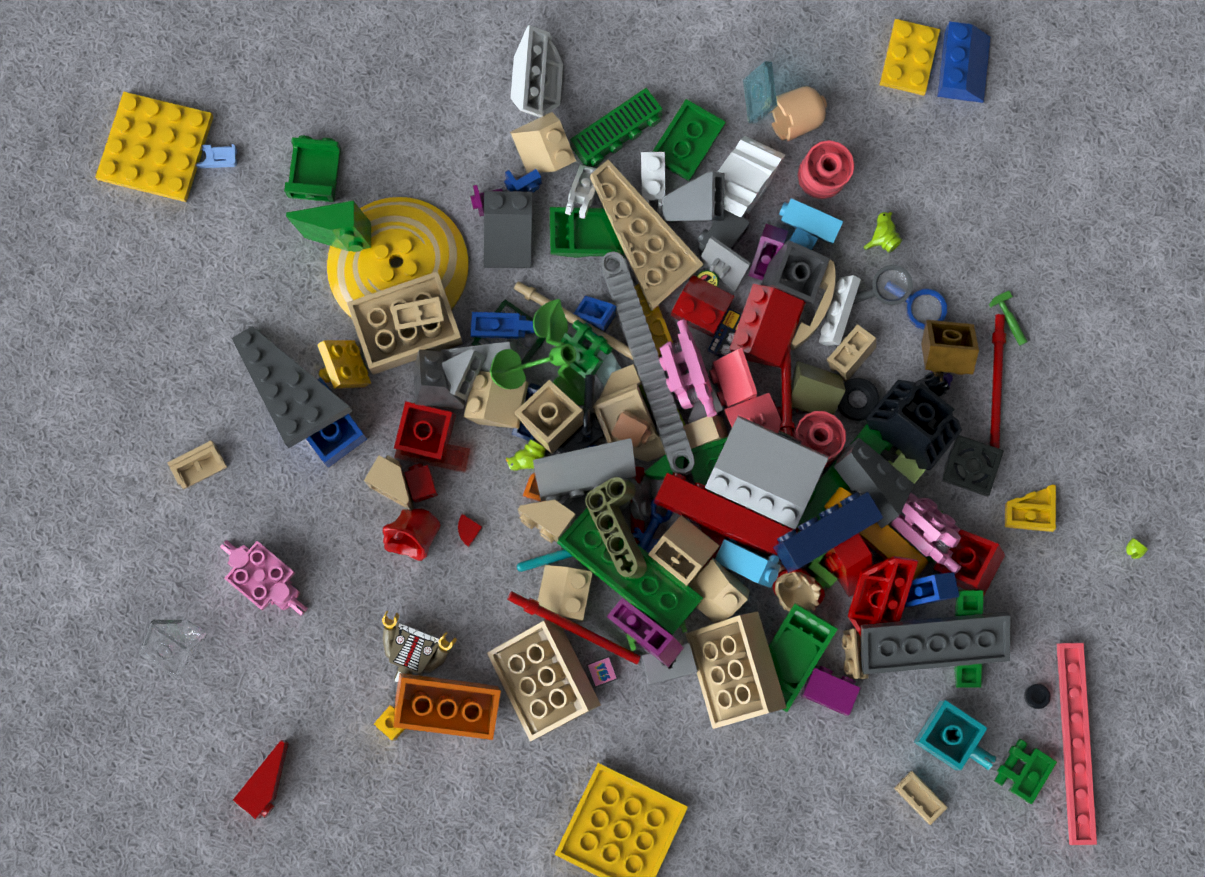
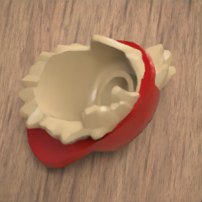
(798, 588)

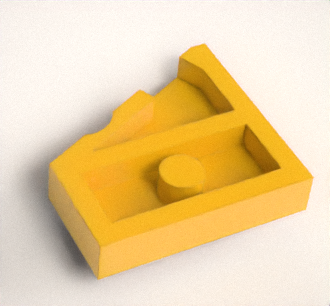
(1033, 511)

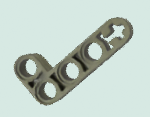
(620, 529)

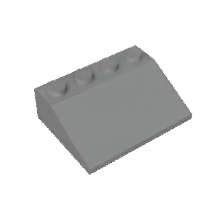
(583, 469)
(766, 472)

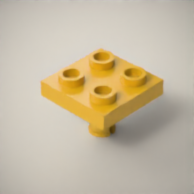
(343, 364)

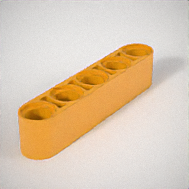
(885, 540)

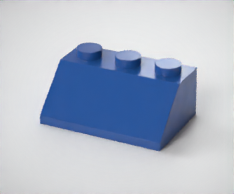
(964, 63)

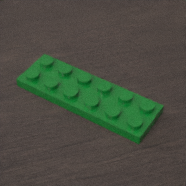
(655, 594)

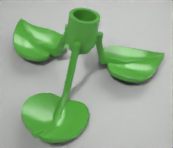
(551, 324)

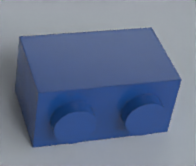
(932, 589)

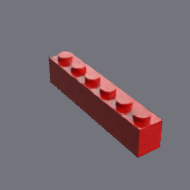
(720, 514)

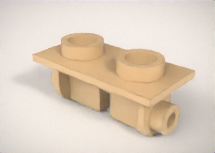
(852, 645)

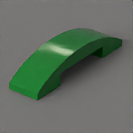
(968, 603)

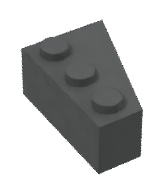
(871, 473)

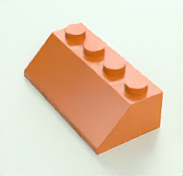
(446, 706)

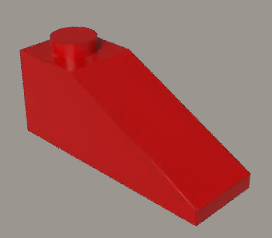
(262, 787)

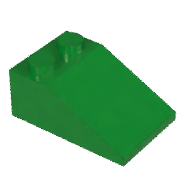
(335, 225)

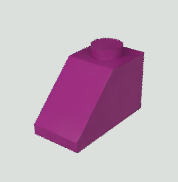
(769, 245)

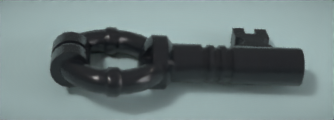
(588, 405)

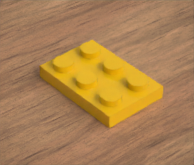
(909, 57)

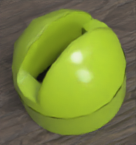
(1135, 549)

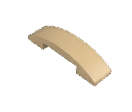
(804, 331)

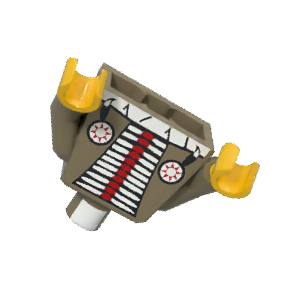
(413, 649)

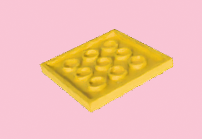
(154, 146)
(620, 827)

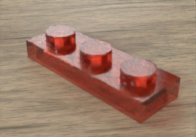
(454, 458)

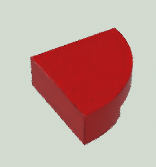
(468, 530)

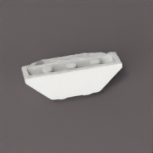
(536, 73)

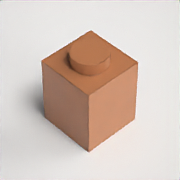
(632, 427)

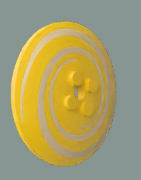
(407, 230)

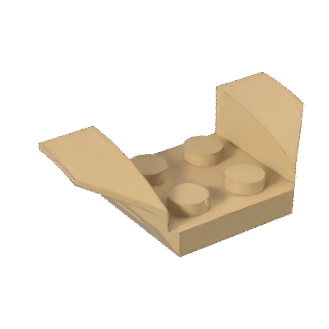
(622, 395)

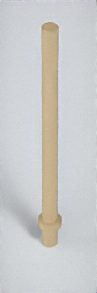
(531, 294)

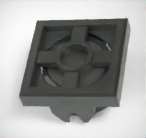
(972, 466)

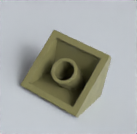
(815, 389)

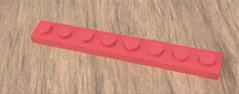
(1076, 744)

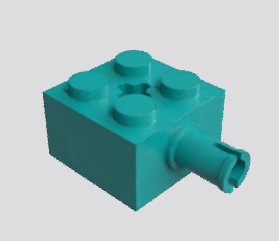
(966, 734)

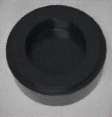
(1037, 696)

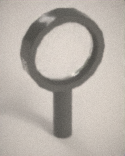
(890, 286)

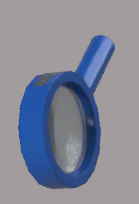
(925, 306)

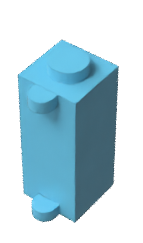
(810, 220)
(748, 563)

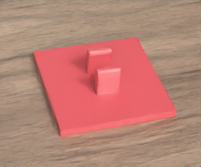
(758, 410)

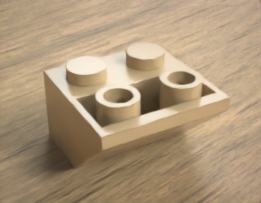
(548, 517)
(683, 550)

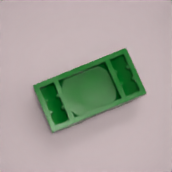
(582, 237)
(798, 649)

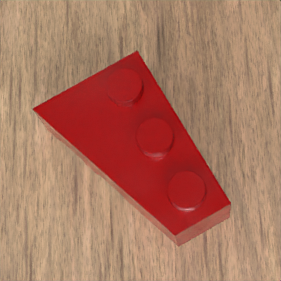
(848, 561)

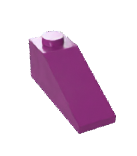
(645, 632)

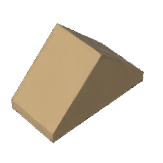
(705, 431)

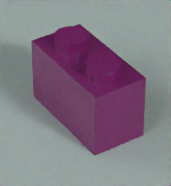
(831, 691)

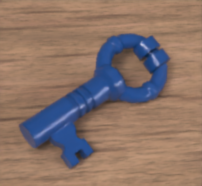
(656, 519)

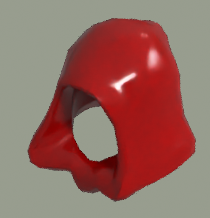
(411, 533)

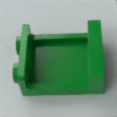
(313, 169)

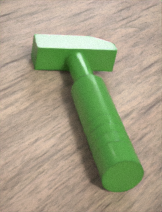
(1009, 317)

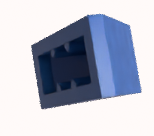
(596, 312)

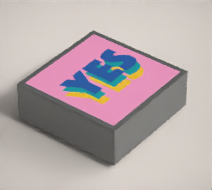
(602, 671)

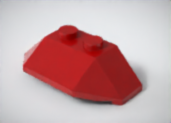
(882, 592)

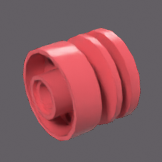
(825, 169)
(821, 433)

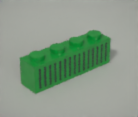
(616, 128)

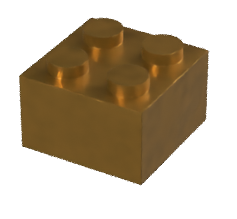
(949, 347)

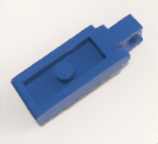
(500, 325)

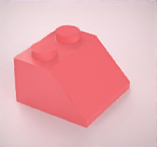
(733, 379)

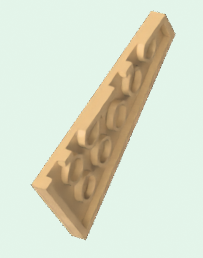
(652, 248)

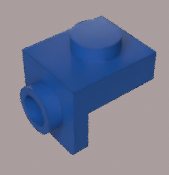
(527, 183)

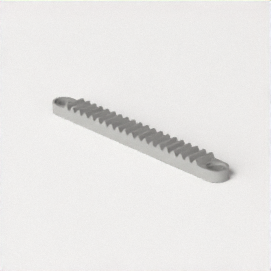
(647, 363)

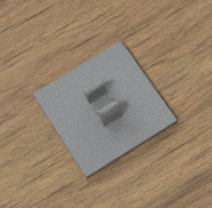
(724, 263)

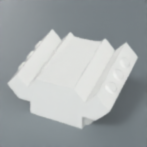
(748, 174)

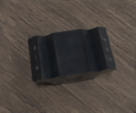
(915, 422)

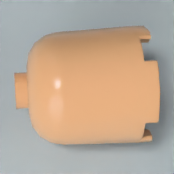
(798, 112)

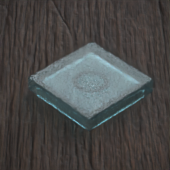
(760, 92)

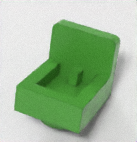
(820, 574)

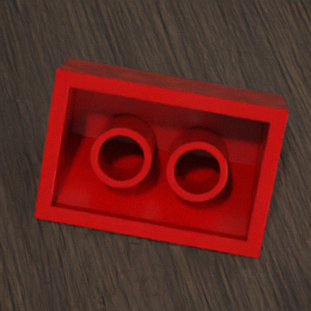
(767, 325)

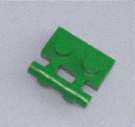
(586, 360)
(1031, 776)

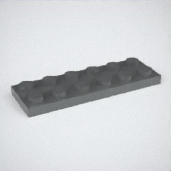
(935, 643)

